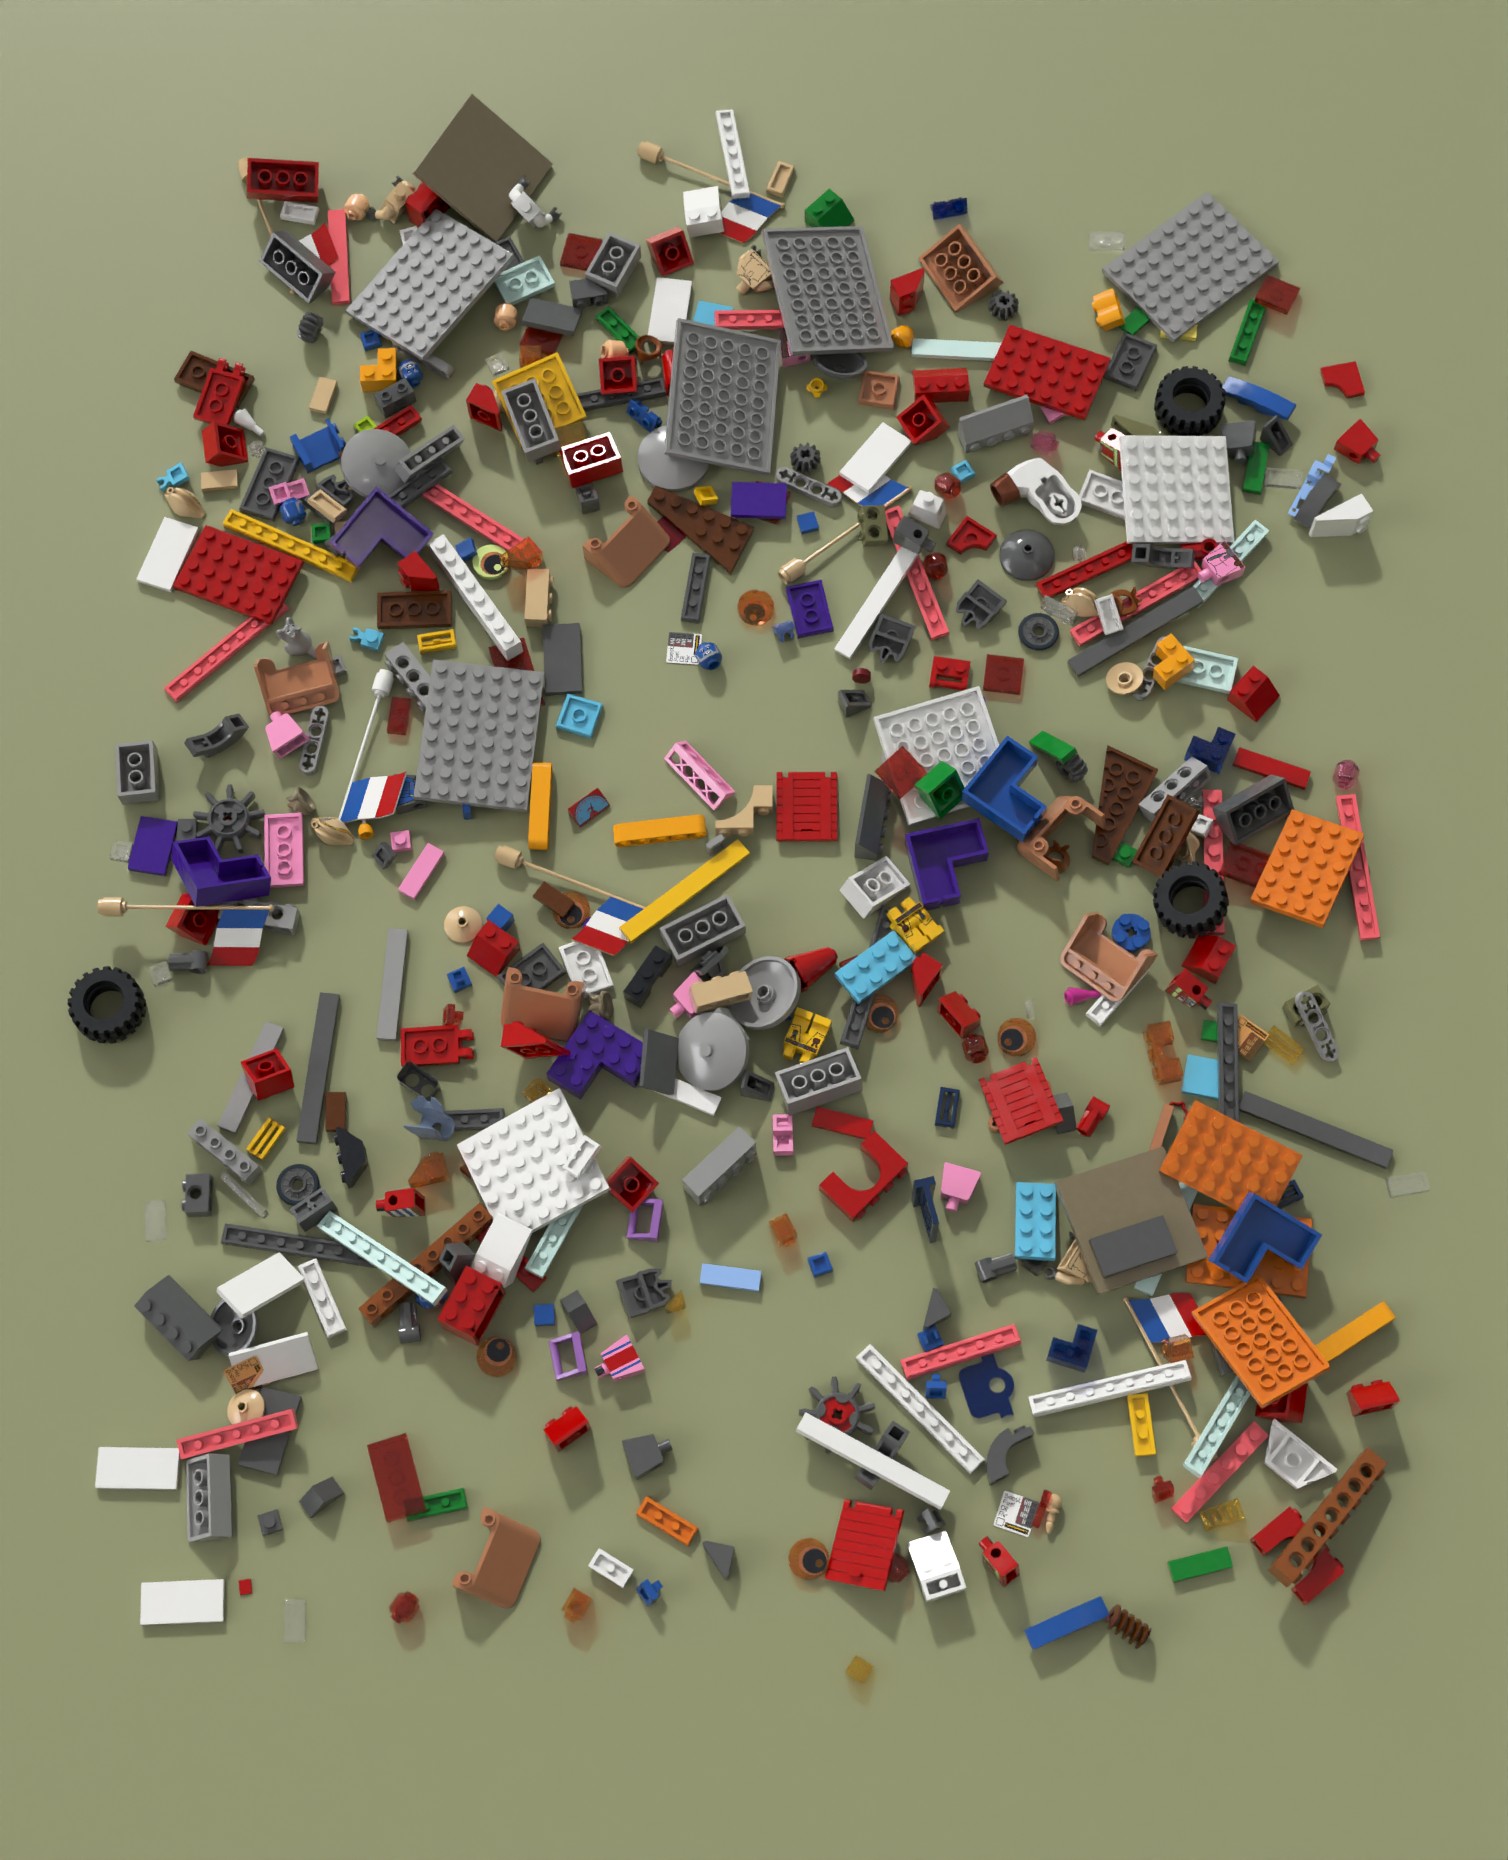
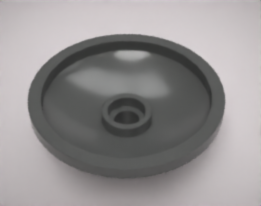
(841, 365)
(1026, 564)
(236, 1332)

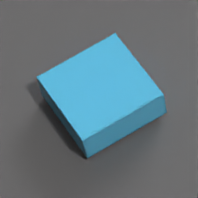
(963, 471)

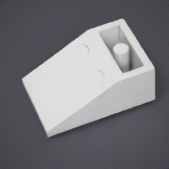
(936, 1566)

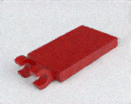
(220, 393)
(435, 1045)

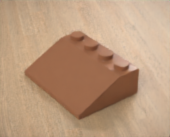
(960, 268)

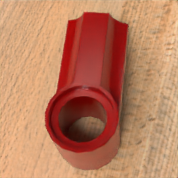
(1200, 552)
(1094, 1113)

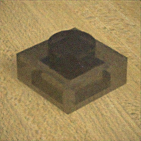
(1034, 1266)

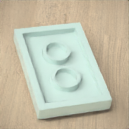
(524, 281)
(1211, 671)

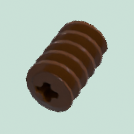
(1128, 1625)

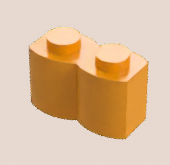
(1108, 310)

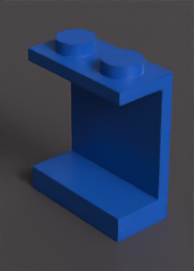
(319, 447)

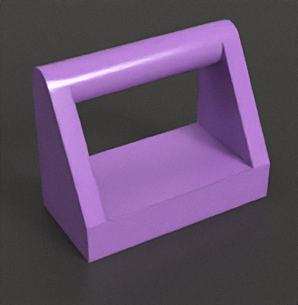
(653, 1236)
(579, 1354)

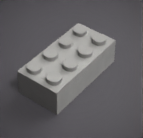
(531, 420)
(702, 930)
(720, 1166)

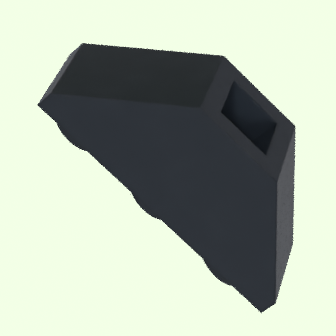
(351, 1155)

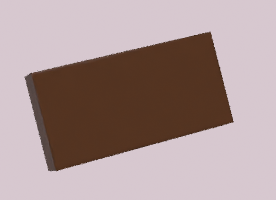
(553, 899)
(335, 1111)

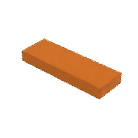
(667, 1521)

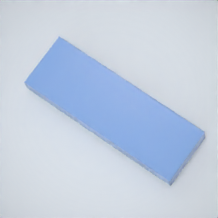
(730, 1277)

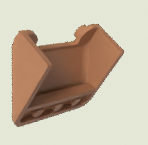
(630, 547)
(298, 685)
(1103, 961)
(546, 1011)
(503, 1561)

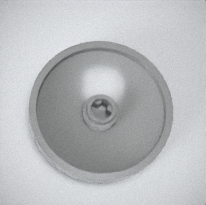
(371, 461)
(667, 471)
(774, 994)
(712, 1051)

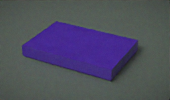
(758, 500)
(809, 609)
(153, 846)

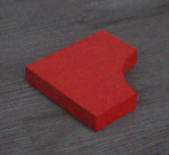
(1345, 378)
(970, 535)

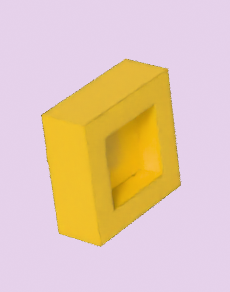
(705, 495)

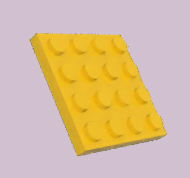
(554, 386)

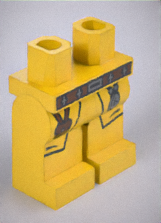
(914, 925)
(806, 1043)

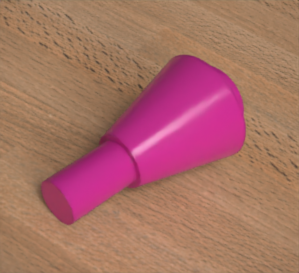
(1075, 995)

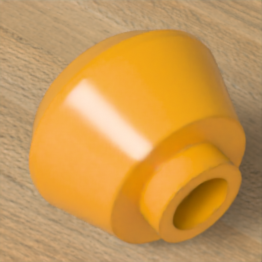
(903, 336)

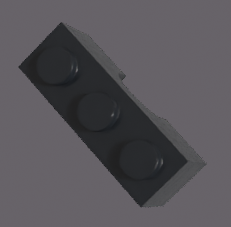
(642, 982)

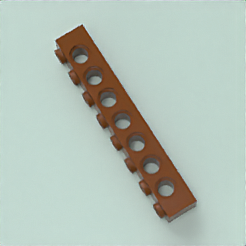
(395, 1293)
(1282, 1567)

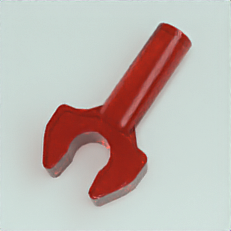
(1041, 1508)

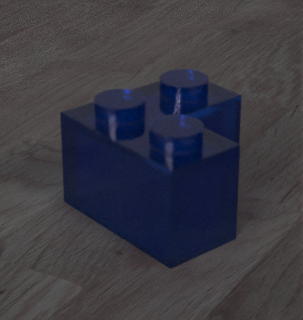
(1211, 753)
(1074, 1354)

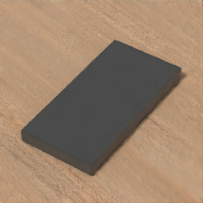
(273, 469)
(562, 659)
(1133, 1246)
(268, 1452)

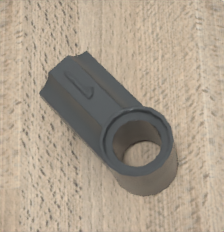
(194, 961)
(990, 1269)
(409, 1328)

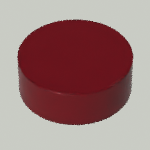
(861, 675)

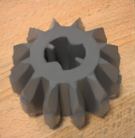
(1003, 305)
(310, 327)
(805, 458)
(1073, 769)

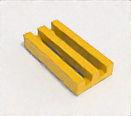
(422, 645)
(269, 1121)

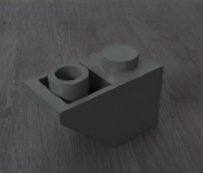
(586, 294)
(455, 1259)

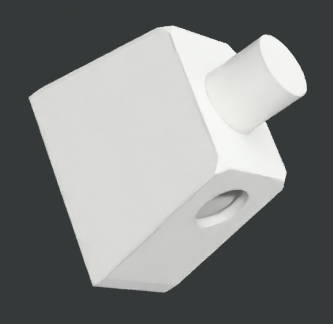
(928, 509)

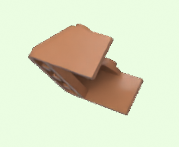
(1036, 846)

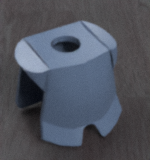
(432, 1114)

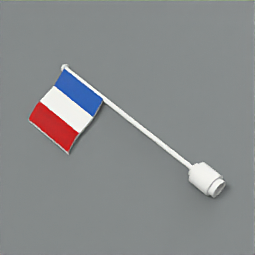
(374, 795)

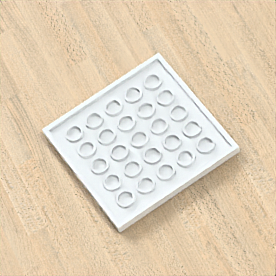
(1176, 489)
(939, 730)
(522, 1161)

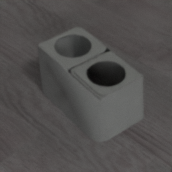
(414, 1069)

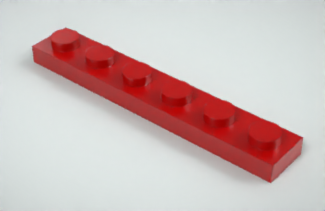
(1085, 570)

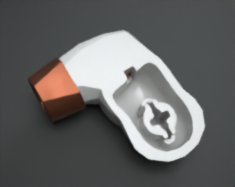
(1042, 487)

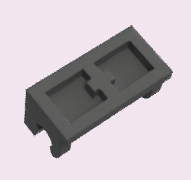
(313, 1209)

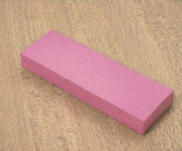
(421, 871)

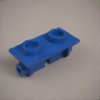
(639, 412)

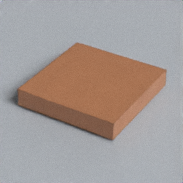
(878, 389)

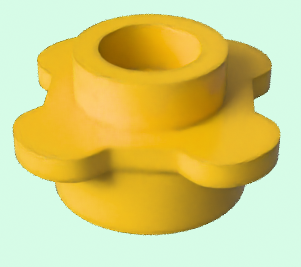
(816, 382)

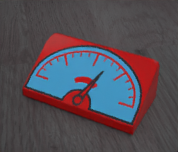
(588, 807)

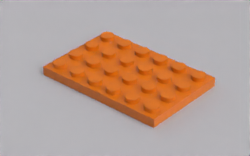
(1307, 868)
(1228, 1159)
(1278, 1274)
(1260, 1341)

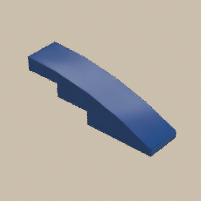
(1258, 397)
(1066, 1623)

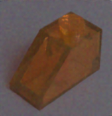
(522, 556)
(430, 1171)

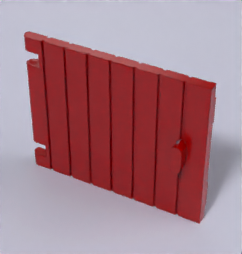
(806, 806)
(1021, 1101)
(864, 1545)

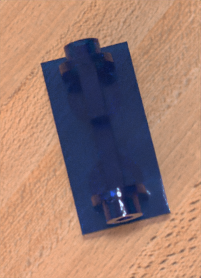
(949, 209)

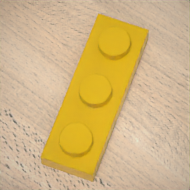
(1141, 1425)

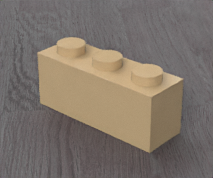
(538, 597)
(720, 991)

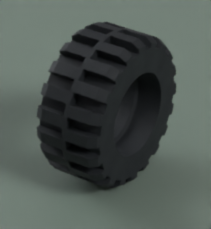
(1189, 381)
(1184, 877)
(96, 984)

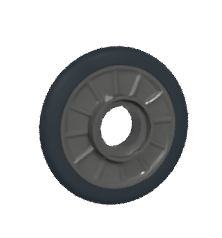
(1036, 642)
(289, 1176)

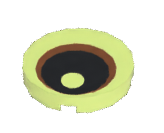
(488, 563)

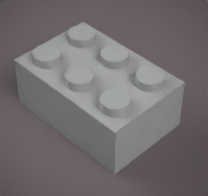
(614, 264)
(137, 772)

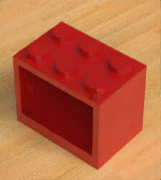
(471, 1305)

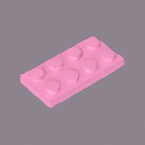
(284, 849)

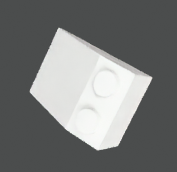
(703, 211)
(1343, 519)
(874, 886)
(502, 1250)

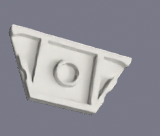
(1294, 1459)

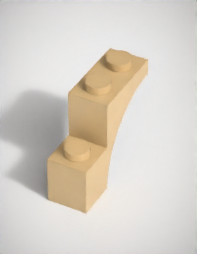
(743, 822)

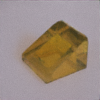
(536, 1090)
(676, 1303)
(859, 1669)

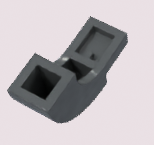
(1317, 500)
(1162, 557)
(219, 738)
(889, 1446)
(995, 1461)

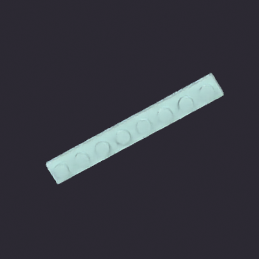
(382, 1258)

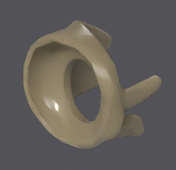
(301, 802)
(601, 1005)

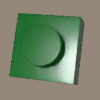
(320, 532)
(1124, 854)

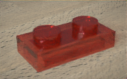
(398, 715)

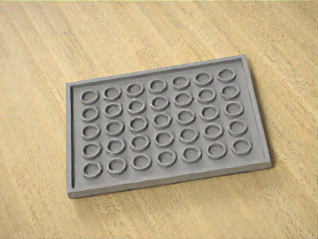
(1190, 266)
(430, 284)
(827, 290)
(722, 397)
(479, 736)

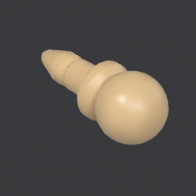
(1054, 1504)

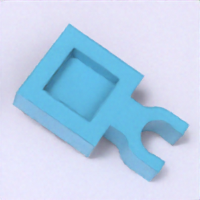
(175, 476)
(370, 639)

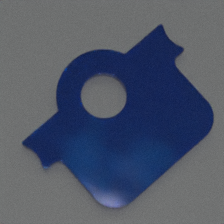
(976, 1388)

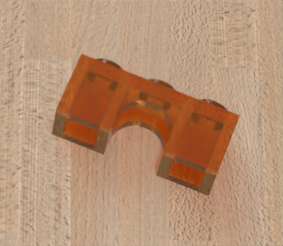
(1165, 1069)

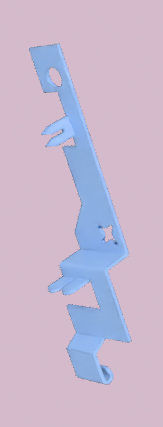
(1313, 478)

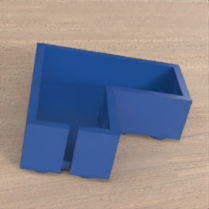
(998, 794)
(1260, 1228)

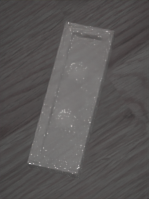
(244, 1195)

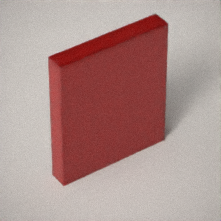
(245, 1586)

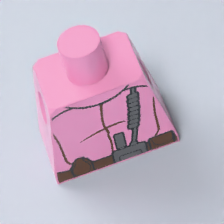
(1221, 565)

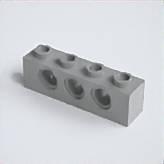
(428, 453)
(402, 655)
(1180, 784)
(286, 924)
(224, 1152)

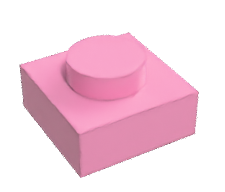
(401, 841)

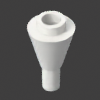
(244, 419)

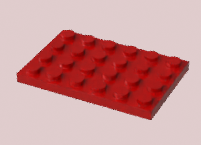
(1047, 372)
(238, 574)

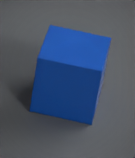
(501, 917)

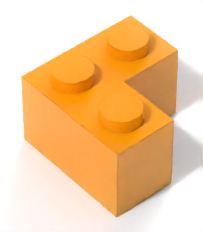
(380, 376)
(1175, 662)

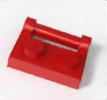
(949, 669)

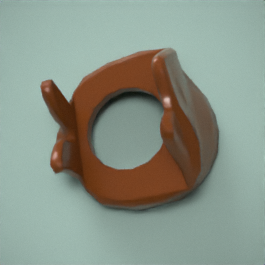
(642, 356)
(1119, 603)
(1062, 866)

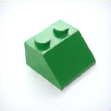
(828, 211)
(941, 789)

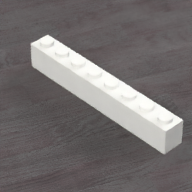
(475, 597)

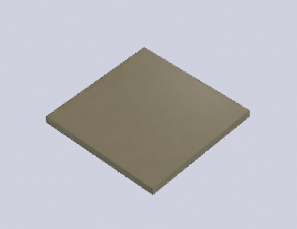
(479, 165)
(1124, 1196)

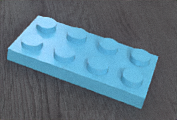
(875, 967)
(1035, 1221)

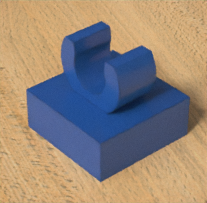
(783, 628)
(459, 979)
(930, 1339)
(936, 1388)
(649, 1591)

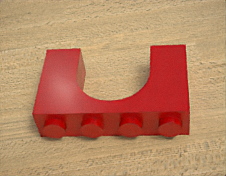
(855, 1202)
(1324, 1569)

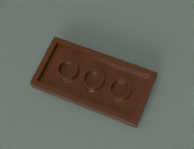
(195, 372)
(414, 609)
(1166, 836)

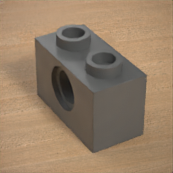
(395, 398)
(203, 1205)

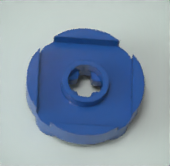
(1128, 922)

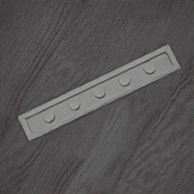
(392, 984)
(242, 1094)

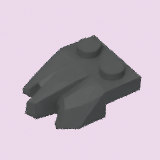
(336, 490)
(980, 605)
(891, 637)
(643, 1292)

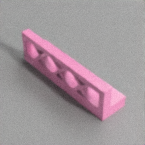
(703, 769)

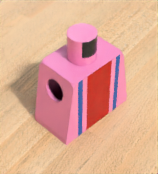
(620, 1361)

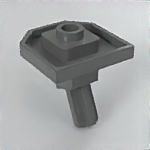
(711, 963)

